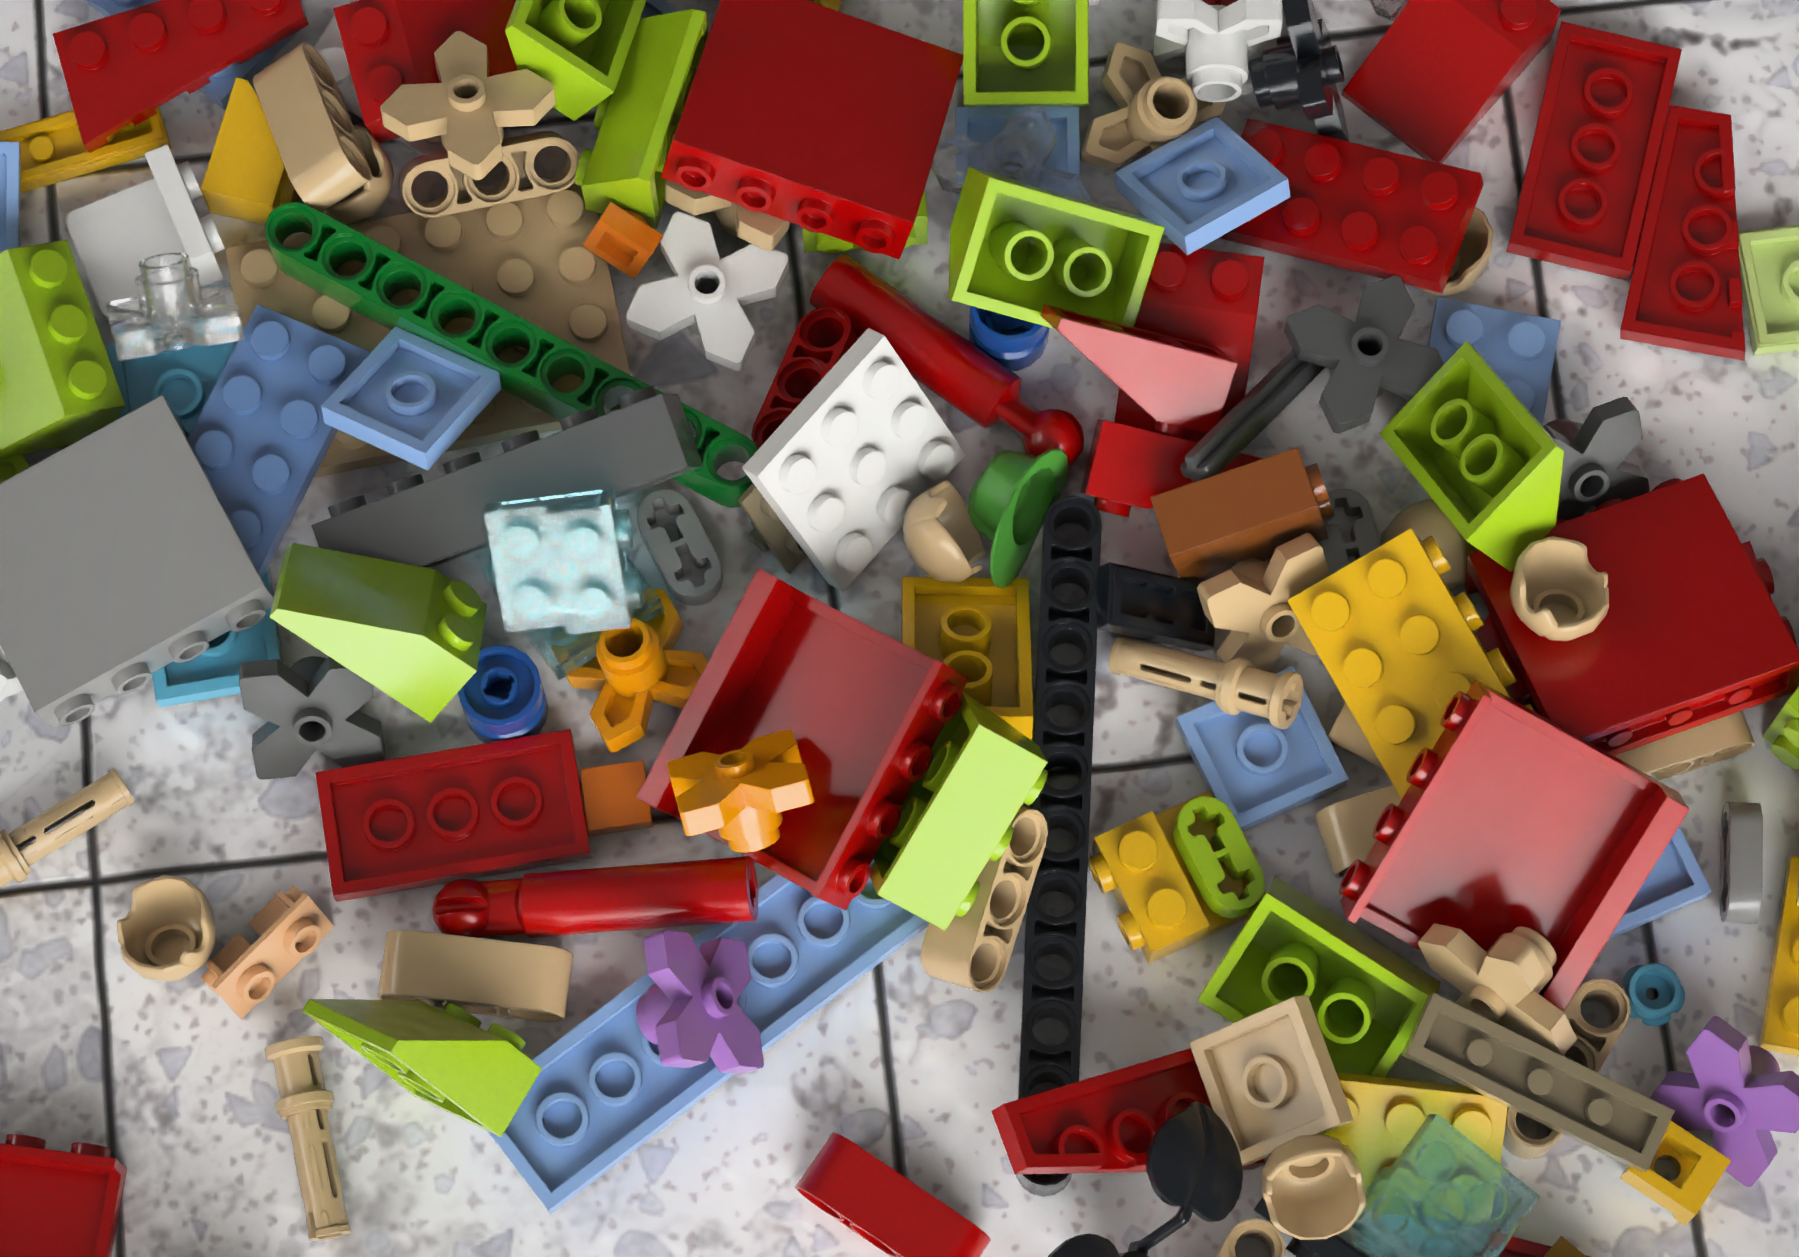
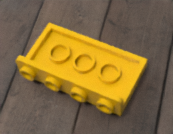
(1398, 646)

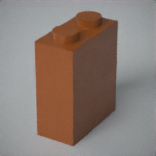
(1242, 514)

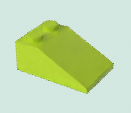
(1026, 53)
(384, 621)
(436, 1054)

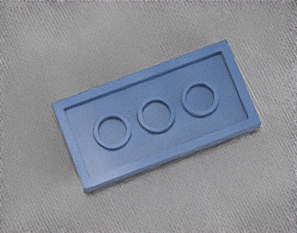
(266, 424)

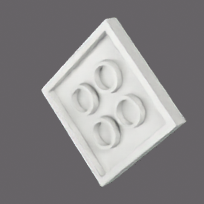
(854, 459)

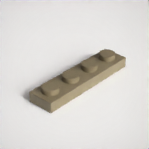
(1538, 1082)

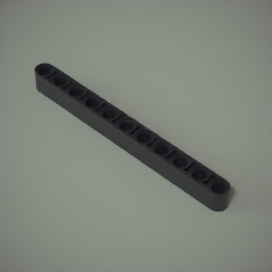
(1061, 808)

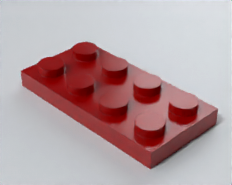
(1594, 151)
(1361, 207)
(453, 815)

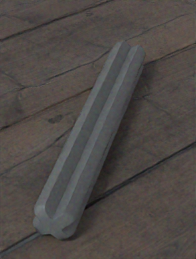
(1248, 418)

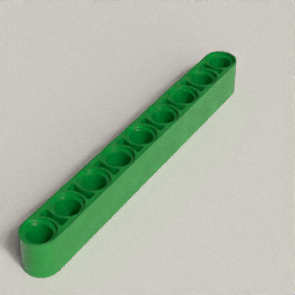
(491, 333)

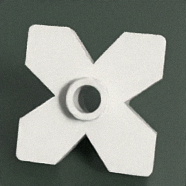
(1214, 42)
(707, 291)

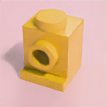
(1696, 1168)

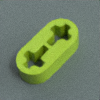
(1205, 863)

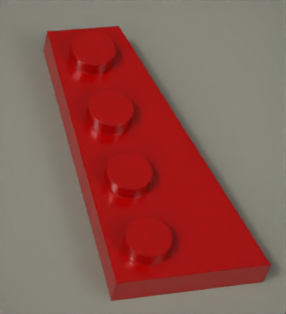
(150, 54)
(1101, 1120)

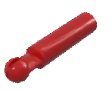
(945, 359)
(601, 899)

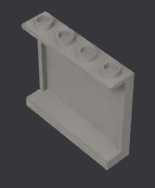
(117, 565)

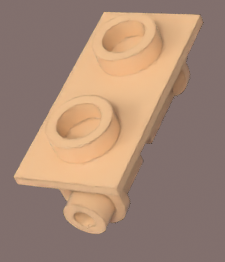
(288, 931)

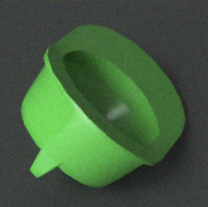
(1012, 503)

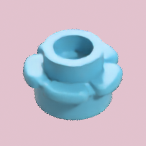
(1664, 982)

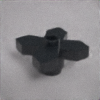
(1303, 71)

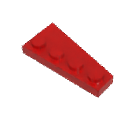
(1687, 258)

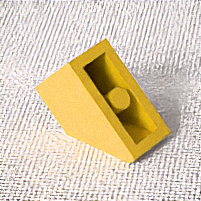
(245, 167)

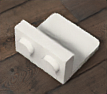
(142, 223)

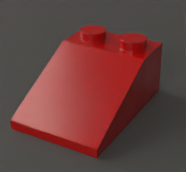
(397, 39)
(1448, 67)
(1203, 300)

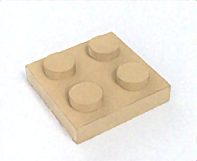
(1272, 1078)

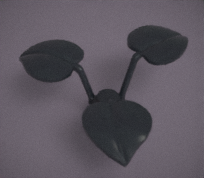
(1189, 1166)

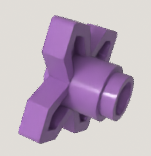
(695, 1003)
(1735, 1095)

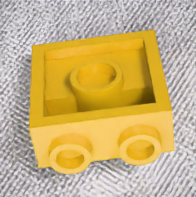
(1154, 885)

